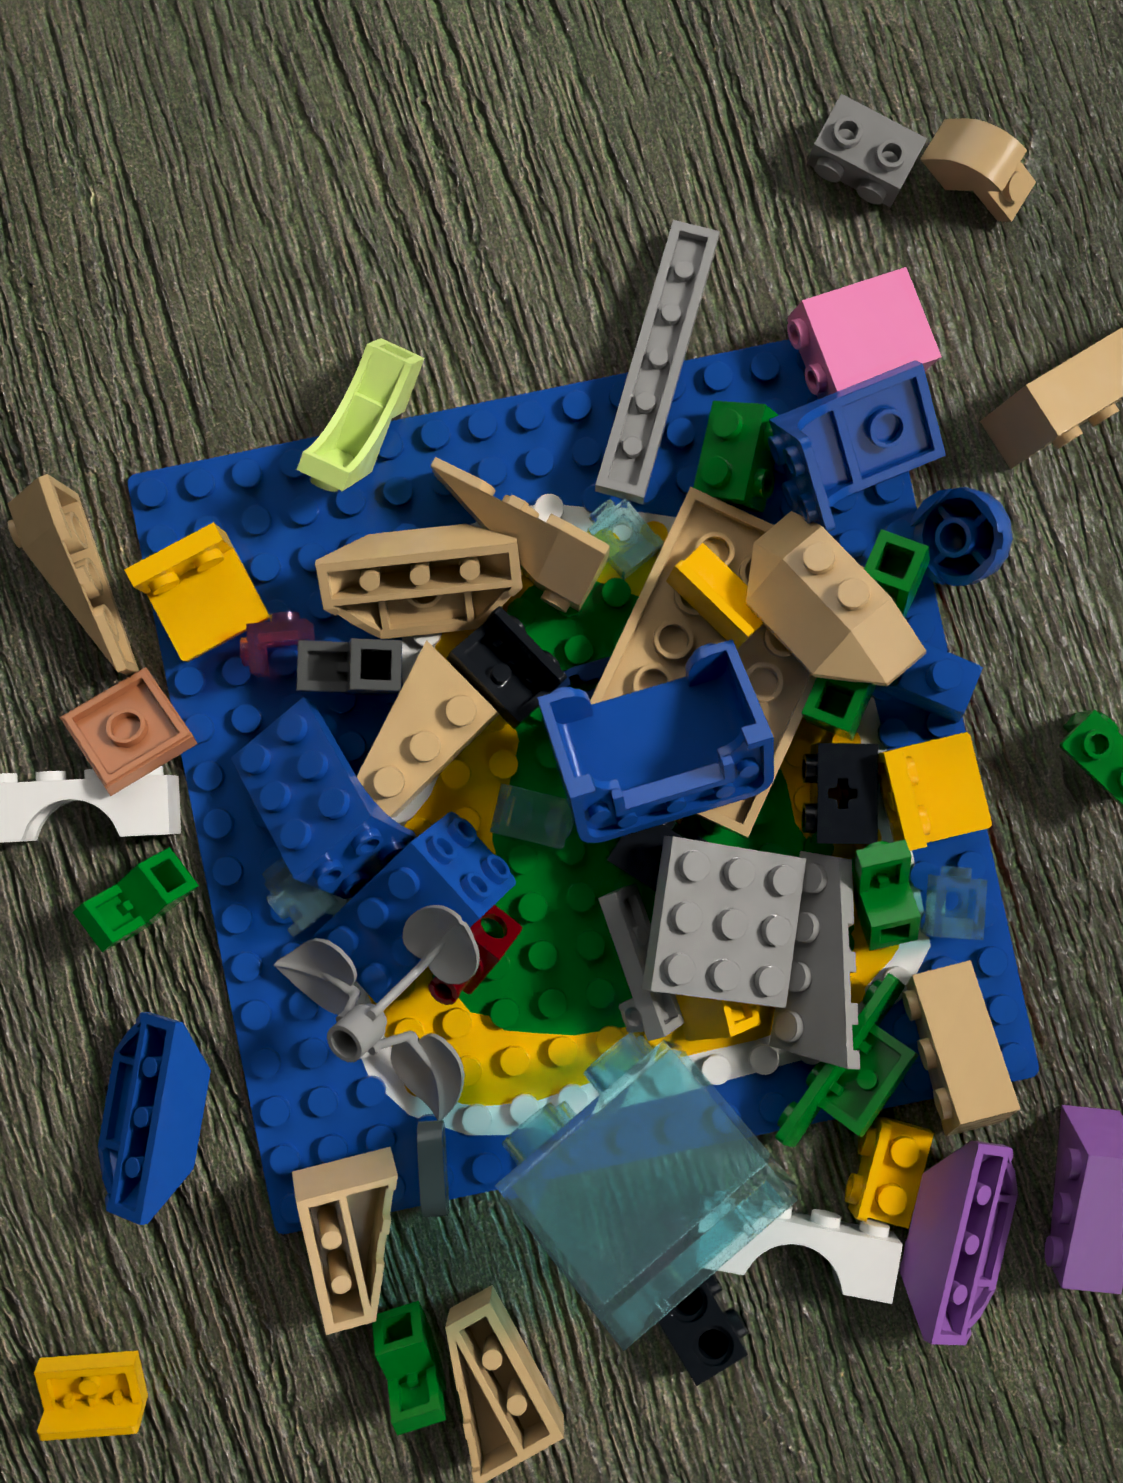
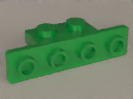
(855, 1094)

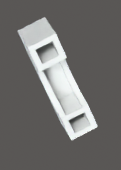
(139, 809)
(861, 1255)

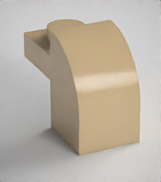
(983, 160)

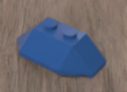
(151, 1116)

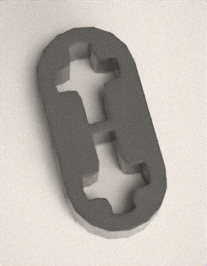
(433, 1168)

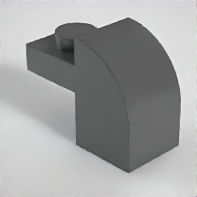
(350, 666)

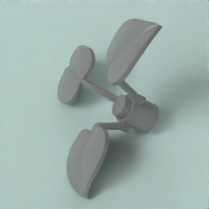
(425, 1064)

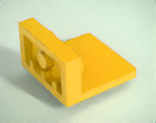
(199, 591)
(933, 790)

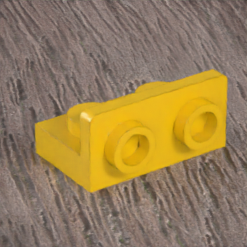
(888, 1171)

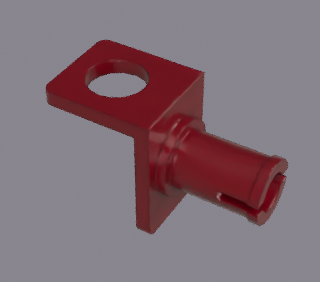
(490, 953)

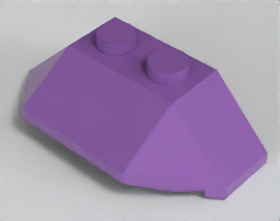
(959, 1239)

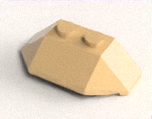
(420, 579)
(827, 606)

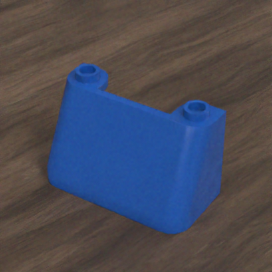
(661, 747)

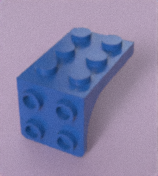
(855, 440)
(316, 805)
(438, 867)

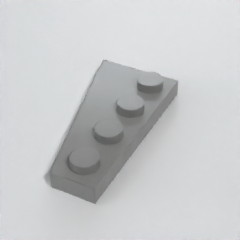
(819, 992)

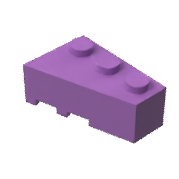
(1088, 1201)

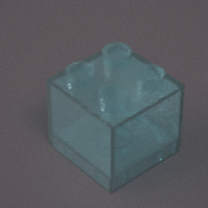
(642, 1184)

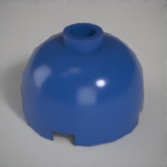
(965, 535)

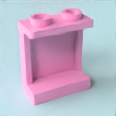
(861, 332)

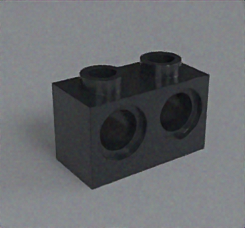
(690, 1320)

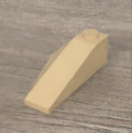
(551, 553)

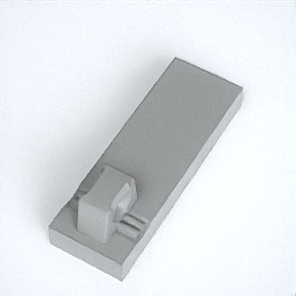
(630, 930)

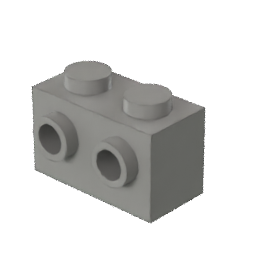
(865, 151)

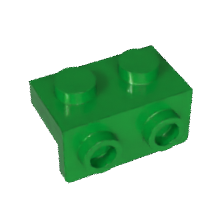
(736, 455)
(1097, 749)

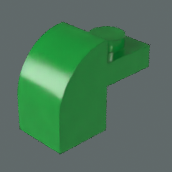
(884, 894)
(136, 900)
(411, 1366)

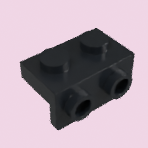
(507, 666)

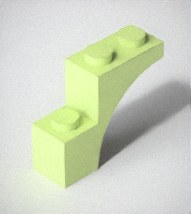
(358, 428)

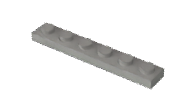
(657, 362)

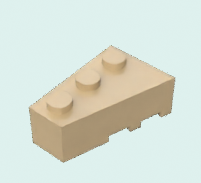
(959, 1049)

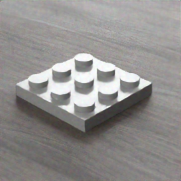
(724, 922)

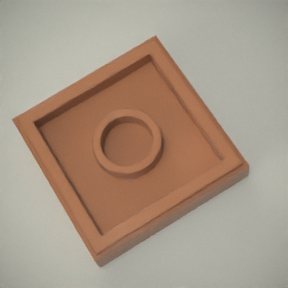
(128, 731)

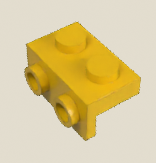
(90, 1395)

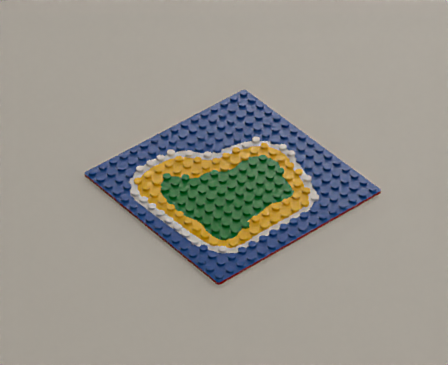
(561, 982)

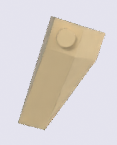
(58, 540)

